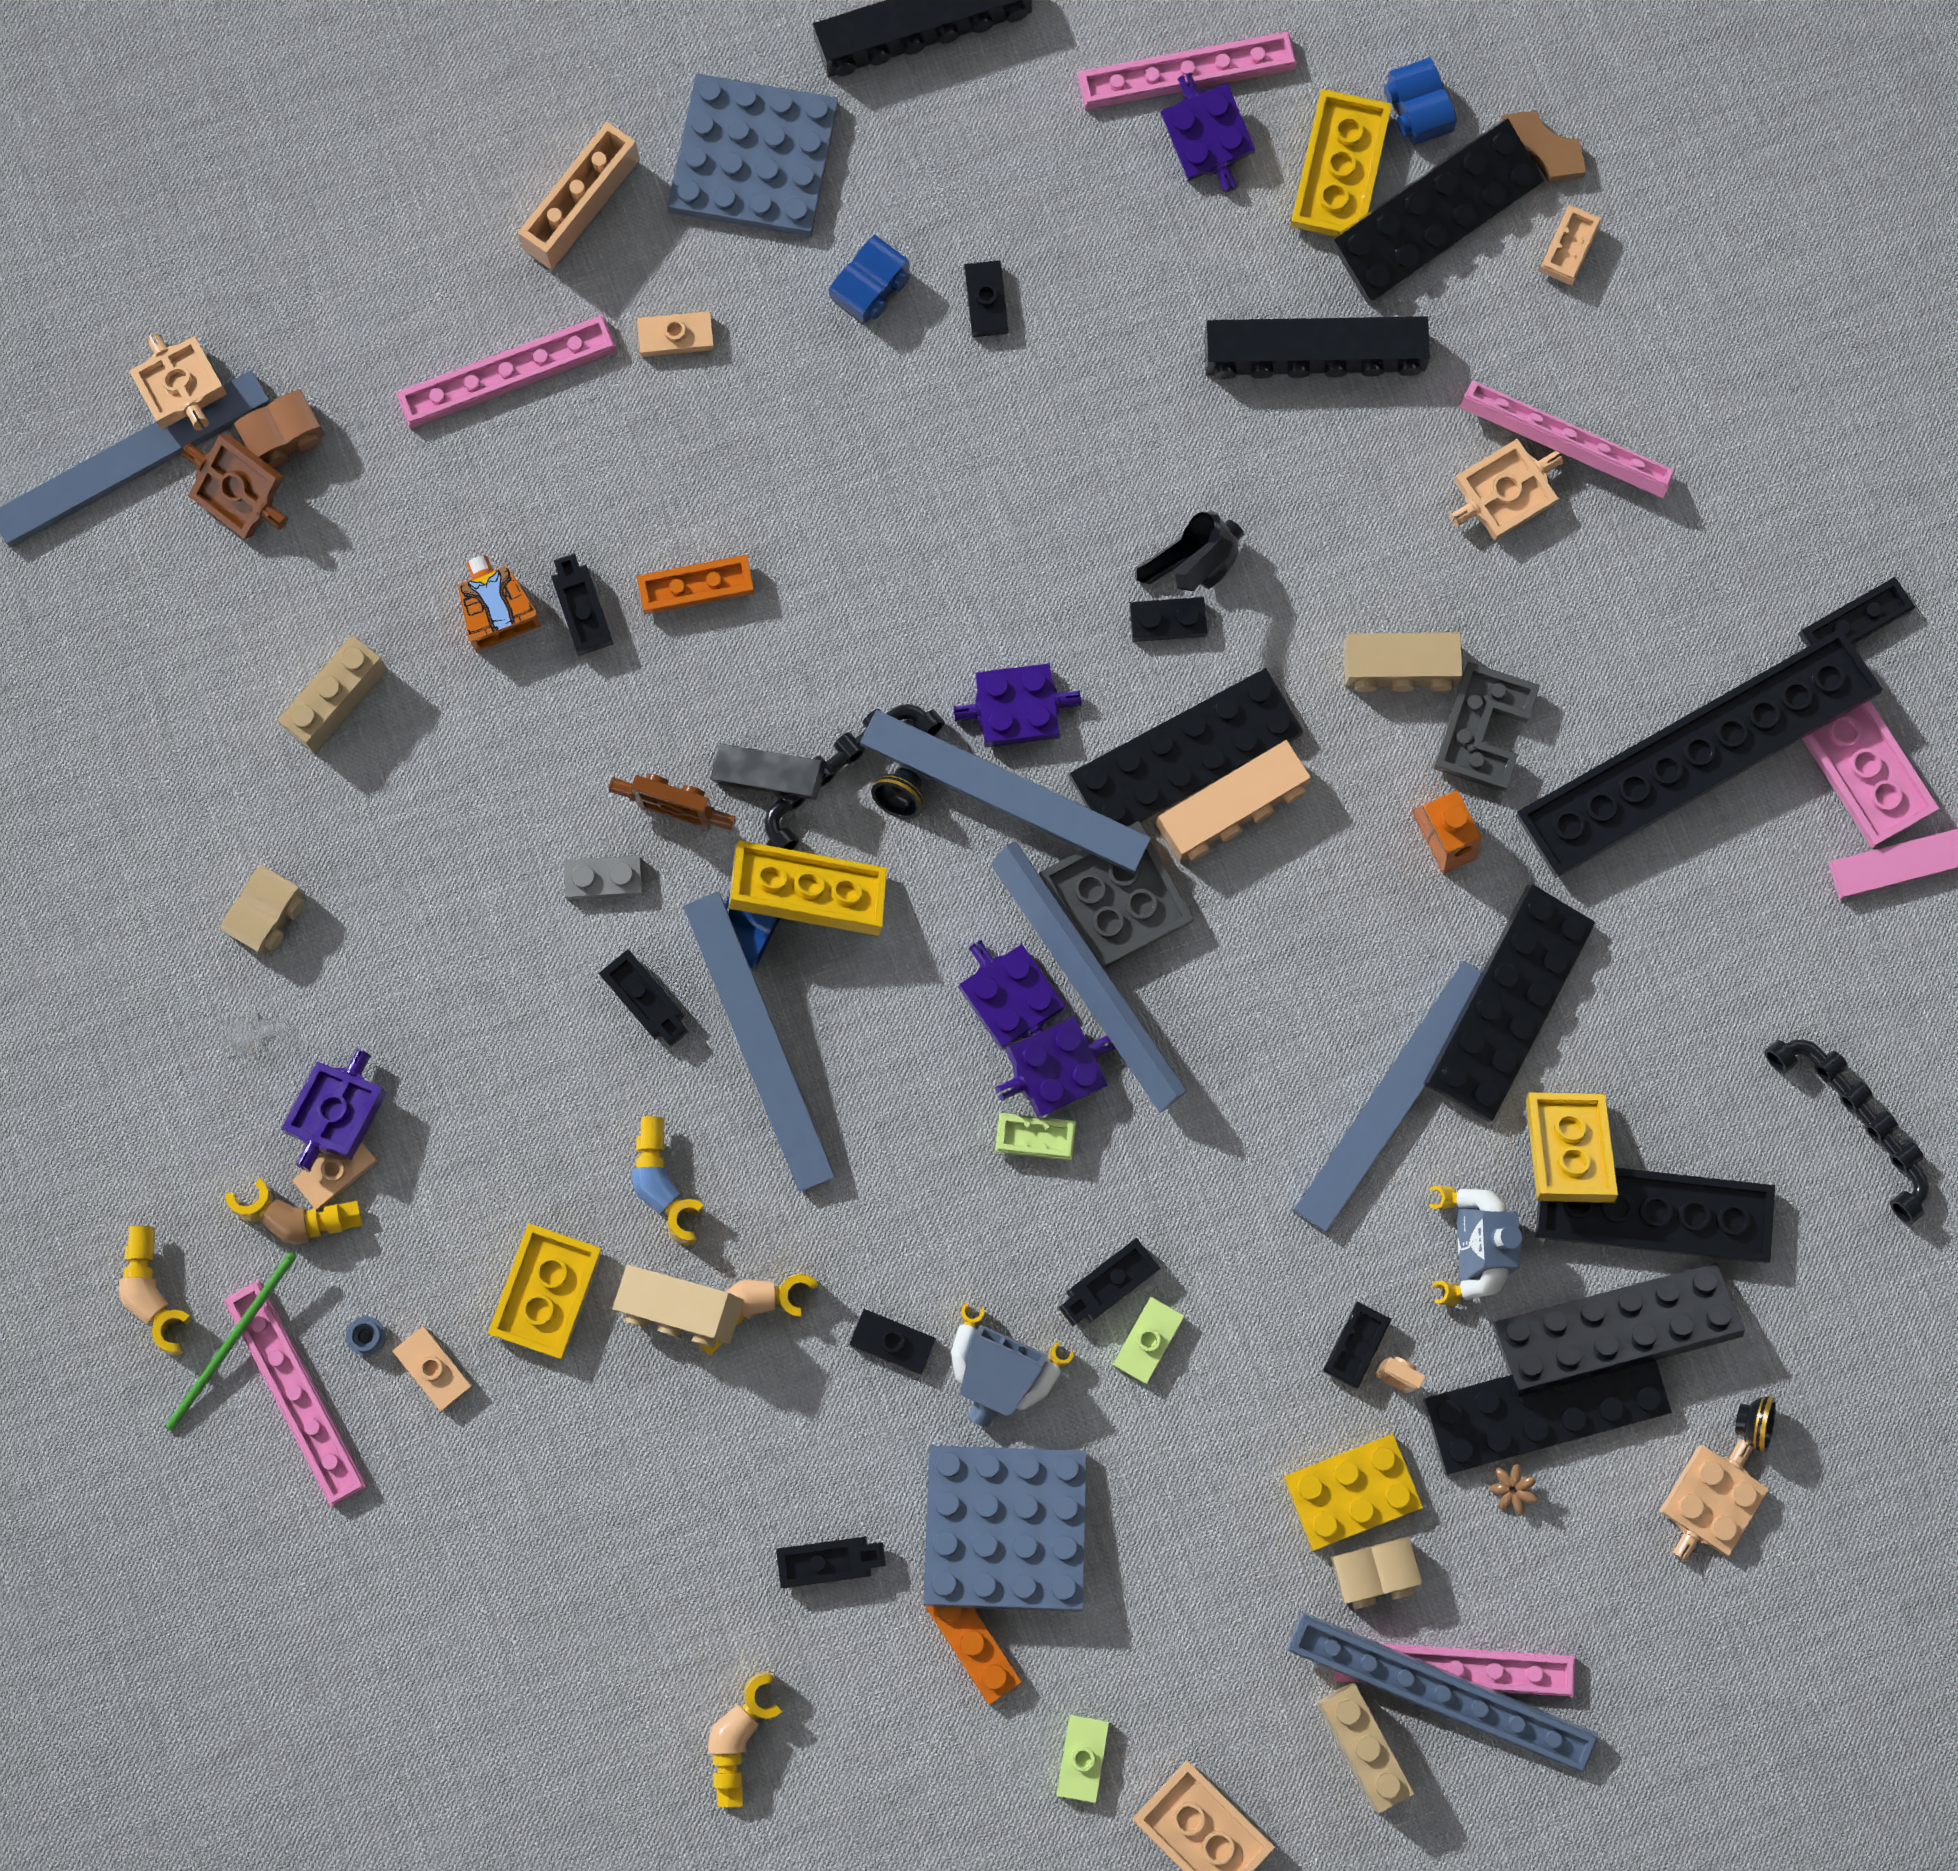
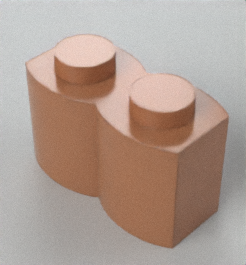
(280, 428)

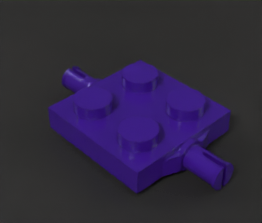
(1207, 132)
(1017, 705)
(1010, 994)
(1055, 1067)
(334, 1110)

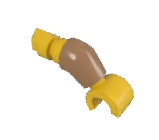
(292, 1223)

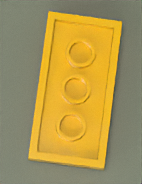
(1340, 162)
(808, 888)

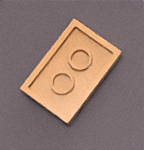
(1200, 1826)

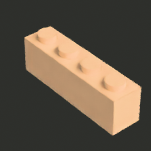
(579, 195)
(1233, 801)

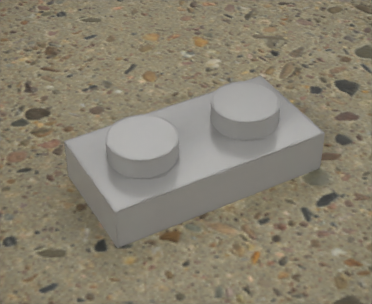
(603, 877)

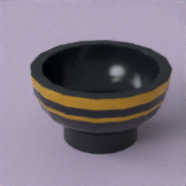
(899, 794)
(1757, 1422)

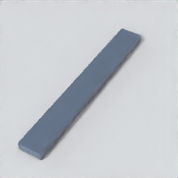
(124, 463)
(1005, 791)
(1088, 977)
(759, 1041)
(1385, 1106)
(1442, 1692)

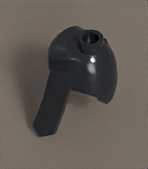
(1200, 554)

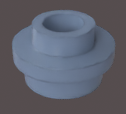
(357, 1327)

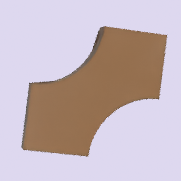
(1555, 155)

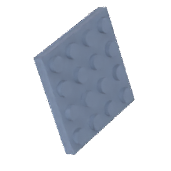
(753, 155)
(1005, 1528)

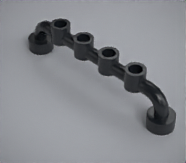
(848, 751)
(1879, 1127)

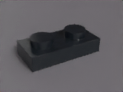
(1168, 619)

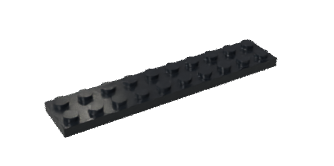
(1698, 752)

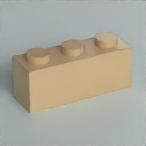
(1402, 661)
(333, 694)
(677, 1306)
(1364, 1747)

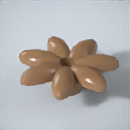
(1514, 1489)

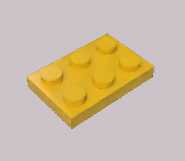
(1571, 1147)
(545, 1291)
(1352, 1492)

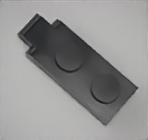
(580, 605)
(644, 998)
(1109, 1283)
(828, 1561)

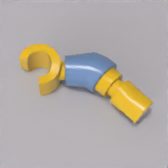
(653, 1183)

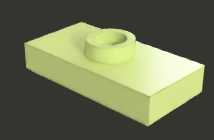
(1035, 1136)
(1148, 1340)
(1082, 1758)

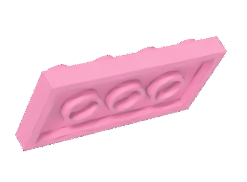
(1870, 774)

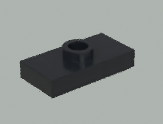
(986, 298)
(892, 1341)
(1356, 1345)

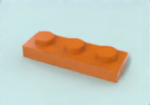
(695, 584)
(976, 1650)

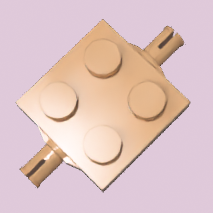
(177, 382)
(1506, 489)
(1713, 1500)

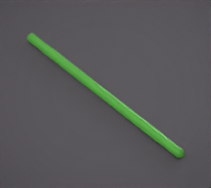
(230, 1341)

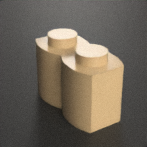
(263, 910)
(1376, 1571)

